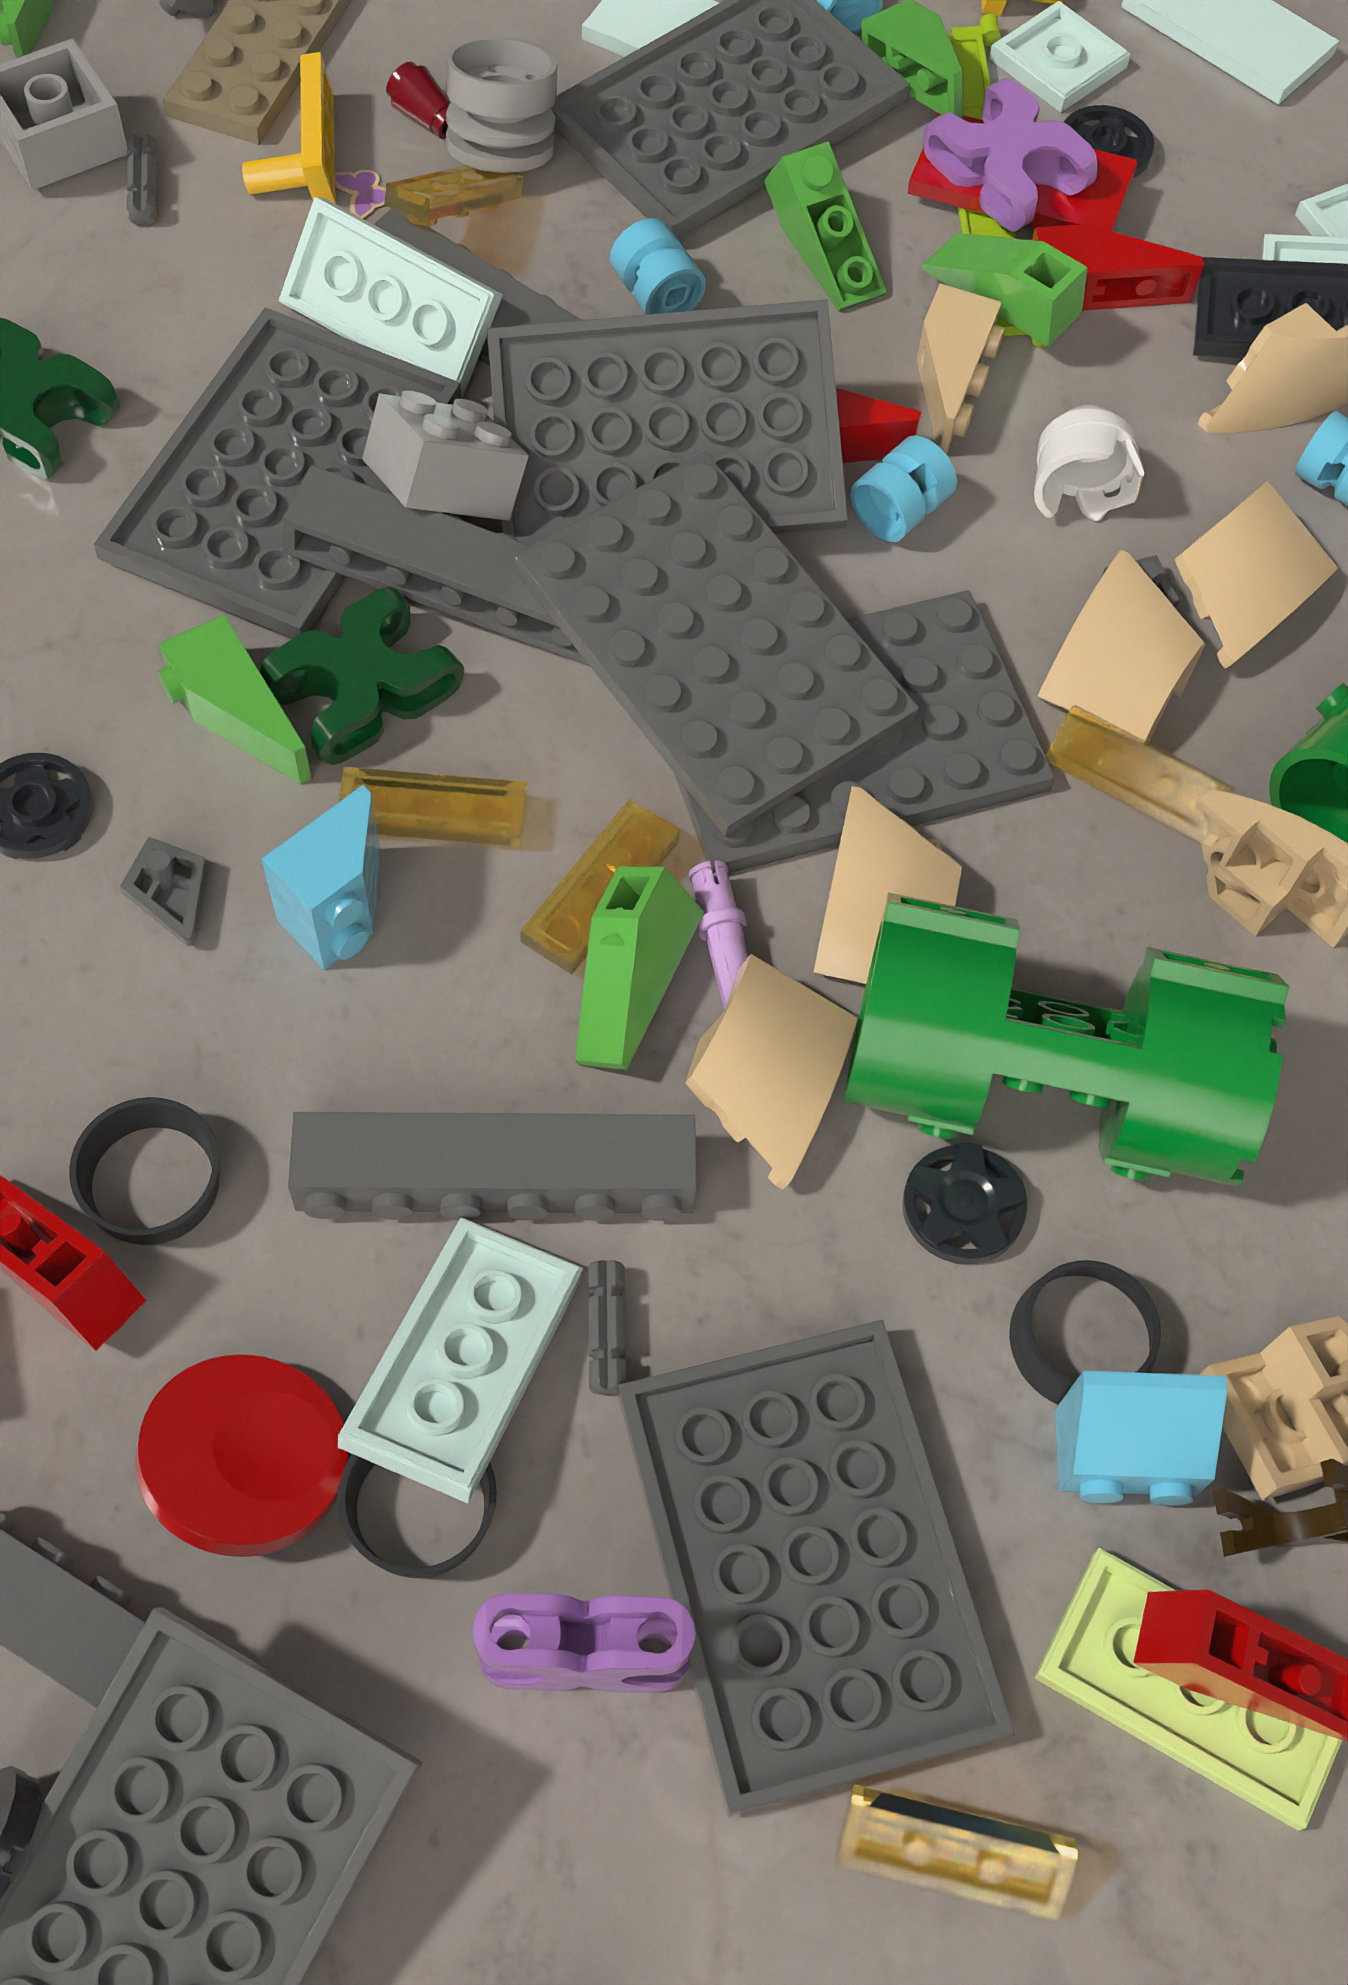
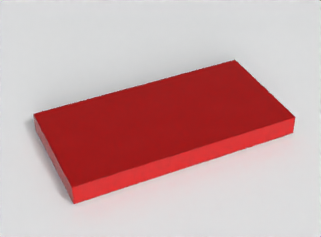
(1094, 205)

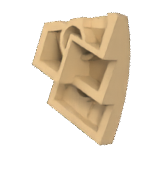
(1287, 376)
(1253, 570)
(1124, 652)
(874, 858)
(1273, 862)
(772, 1064)
(1289, 1406)

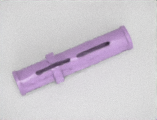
(721, 923)

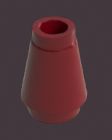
(419, 97)

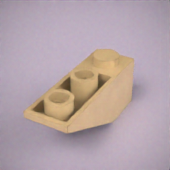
(951, 355)

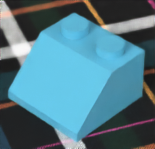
(329, 880)
(1139, 1435)

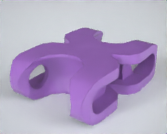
(1010, 154)
(583, 1642)

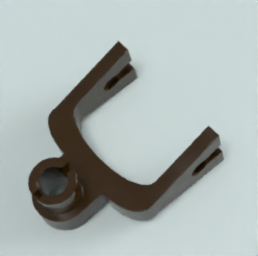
(1286, 1529)

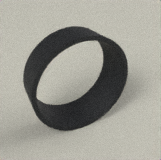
(121, 1121)
(1028, 1357)
(348, 1493)

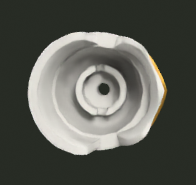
(1085, 457)

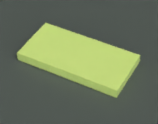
(1239, 1749)

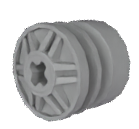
(501, 104)

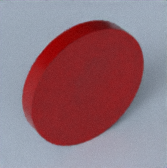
(240, 1455)

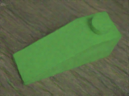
(920, 51)
(230, 697)

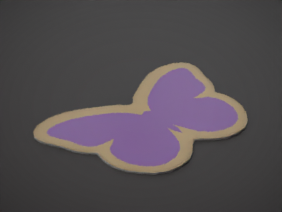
(364, 190)

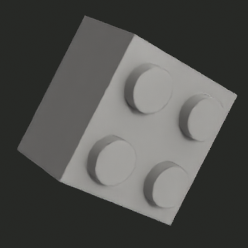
(57, 115)
(444, 456)

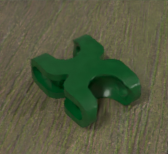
(40, 395)
(361, 675)

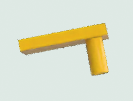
(316, 162)

